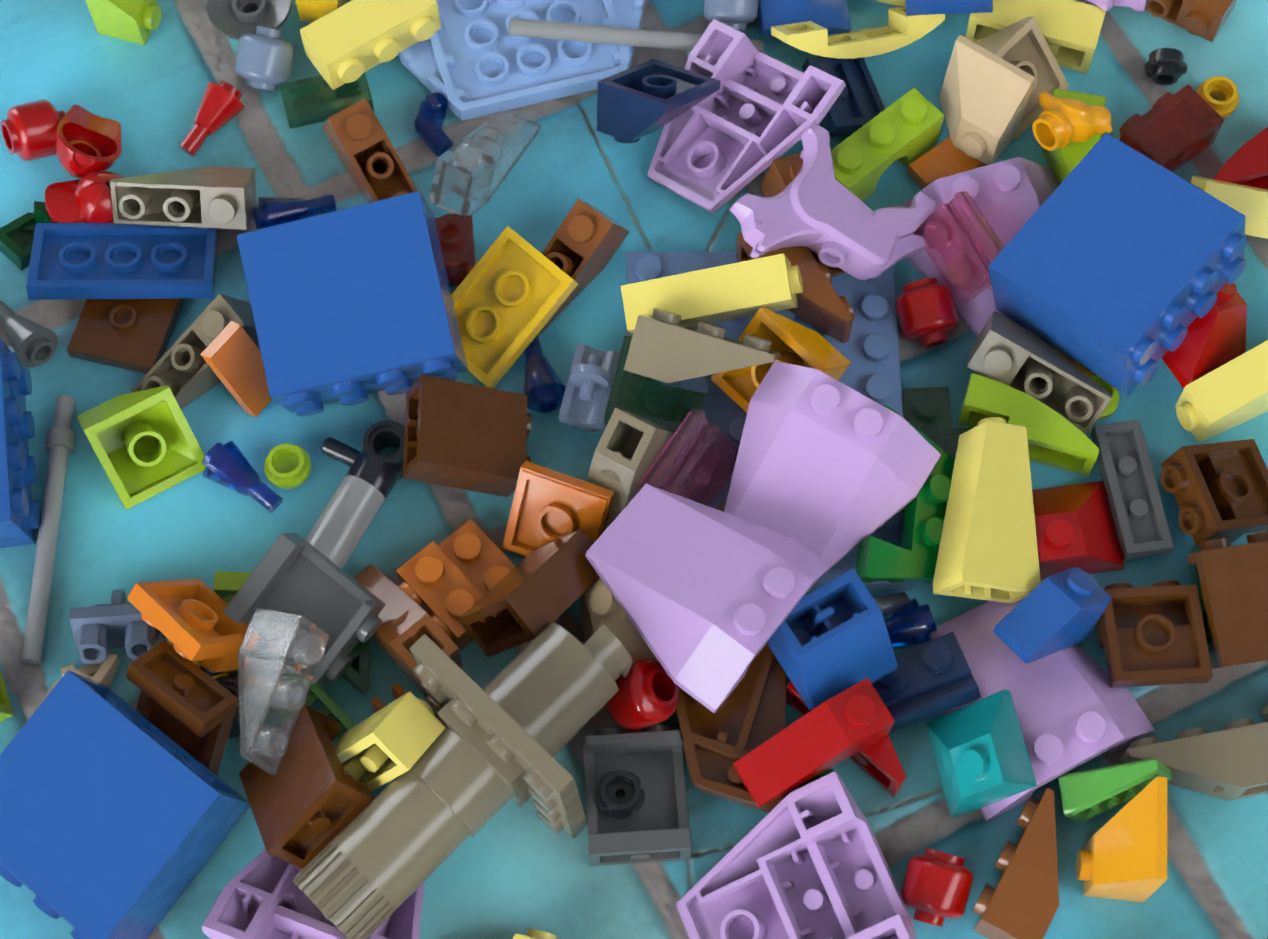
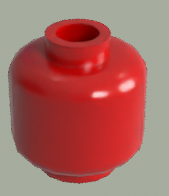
(31, 129)
(926, 312)
(644, 696)
(937, 886)

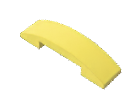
(901, 31)

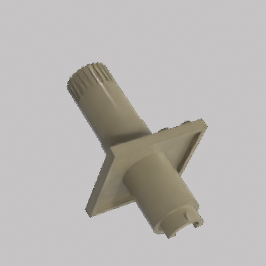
(491, 751)

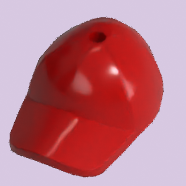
(87, 142)
(82, 199)

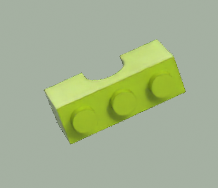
(897, 133)

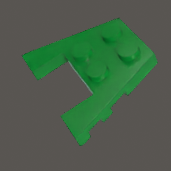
(921, 531)

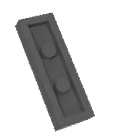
(1132, 490)

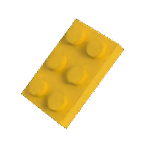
(506, 304)

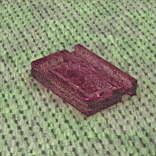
(961, 246)
(693, 461)

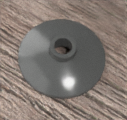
(233, 19)

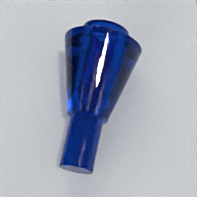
(279, 210)
(541, 382)
(231, 469)
(910, 624)

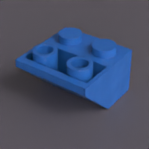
(834, 640)

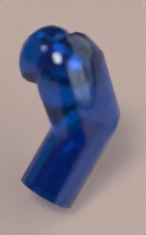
(430, 123)

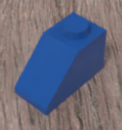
(1054, 615)

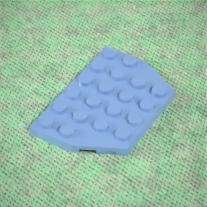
(491, 71)

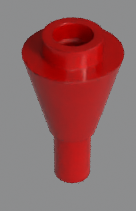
(218, 106)

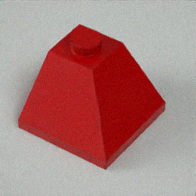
(1211, 339)
(1075, 530)

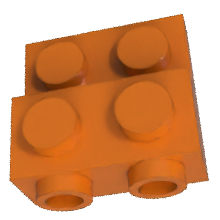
(454, 577)
(192, 620)

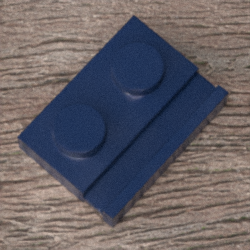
(858, 100)
(927, 682)

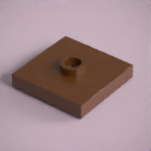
(125, 331)

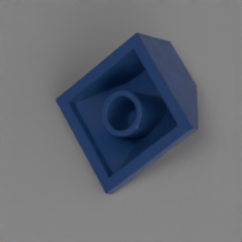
(648, 98)

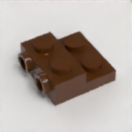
(1218, 489)
(1154, 635)

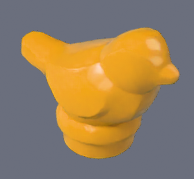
(1068, 121)

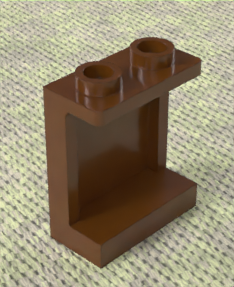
(1235, 598)
(184, 703)
(309, 794)

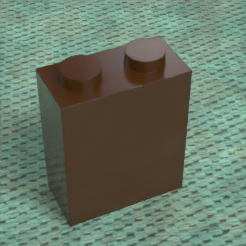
(465, 435)
(531, 595)

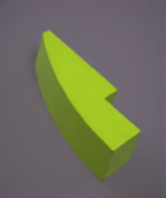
(1049, 435)

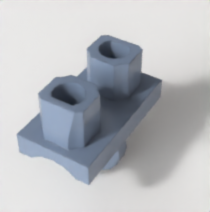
(588, 388)
(112, 627)

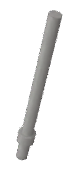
(607, 34)
(59, 444)

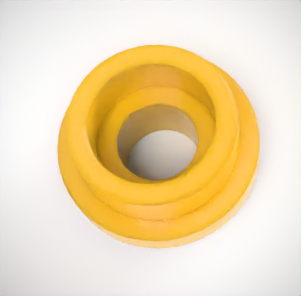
(1222, 89)

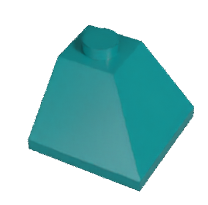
(980, 754)

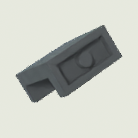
(306, 583)
(661, 825)

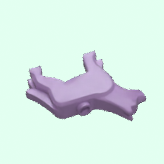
(830, 219)

